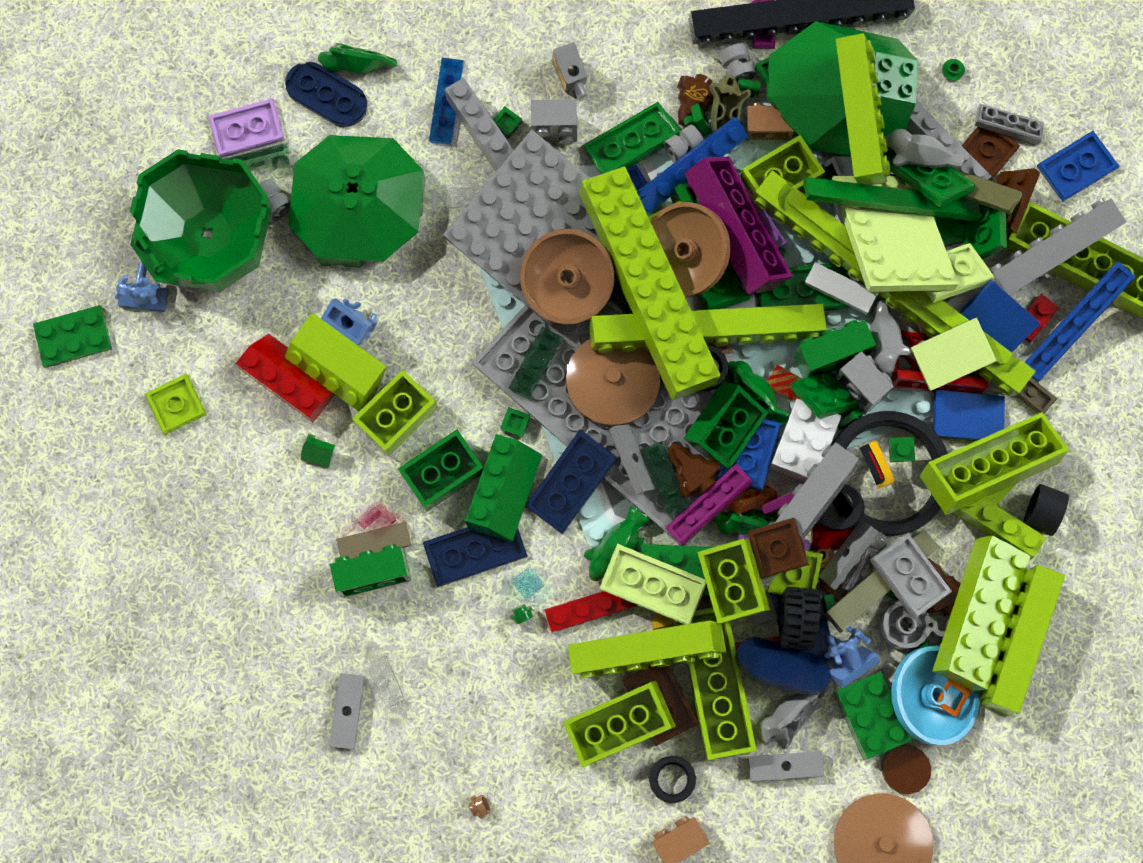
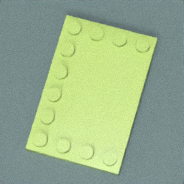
(897, 247)

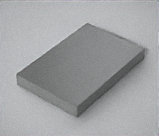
(910, 576)

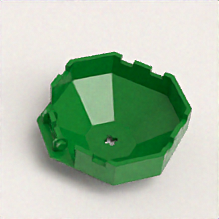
(194, 194)
(359, 225)

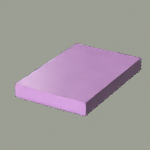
(246, 128)

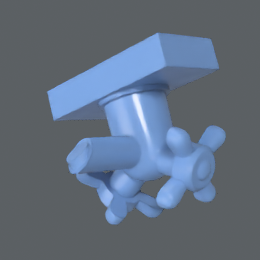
(139, 296)
(349, 321)
(849, 660)

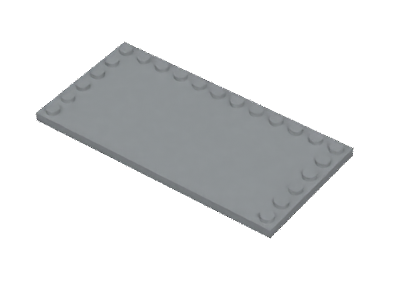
(553, 409)

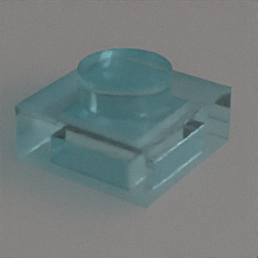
(527, 583)

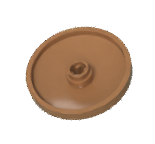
(693, 244)
(567, 276)
(612, 385)
(883, 831)

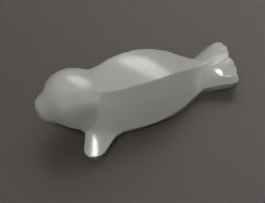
(921, 151)
(887, 338)
(788, 719)

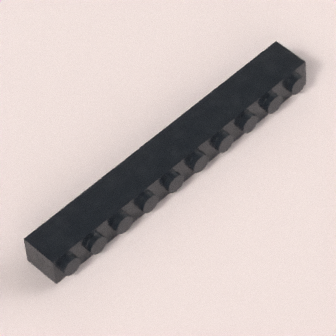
(788, 16)

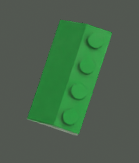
(503, 488)

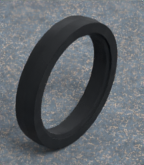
(922, 432)

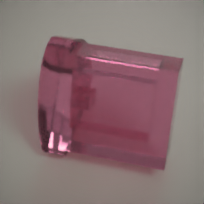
(373, 513)

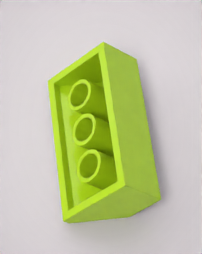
(335, 362)

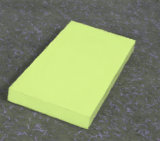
(653, 584)

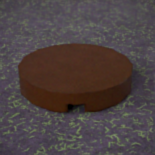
(906, 769)

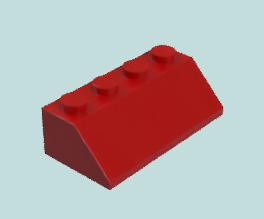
(267, 365)

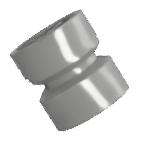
(737, 62)
(680, 145)
(279, 200)

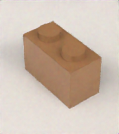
(766, 123)
(680, 841)

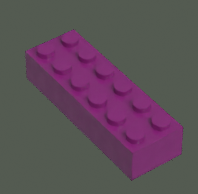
(751, 244)

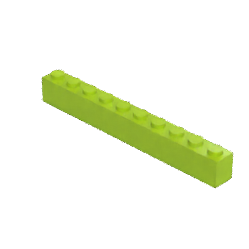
(718, 327)

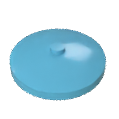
(915, 704)

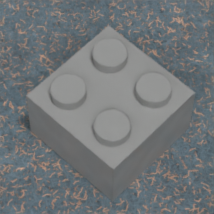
(555, 120)
(864, 382)

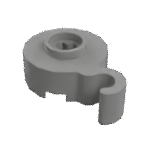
(919, 628)

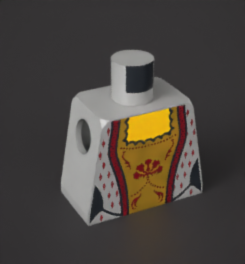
(564, 58)

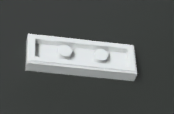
(840, 288)

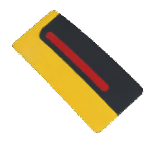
(877, 464)

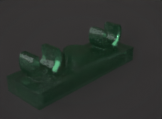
(257, 157)
(535, 362)
(664, 478)

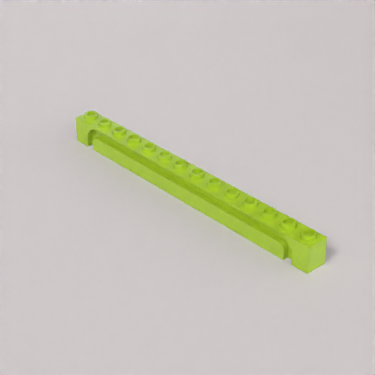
(832, 238)

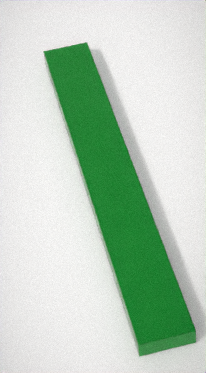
(886, 199)

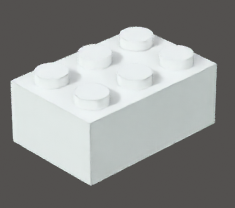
(803, 441)

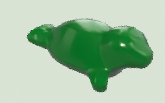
(354, 59)
(758, 389)
(732, 522)
(623, 533)

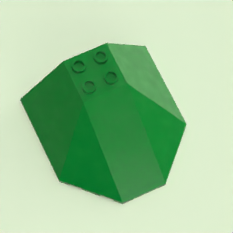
(809, 92)

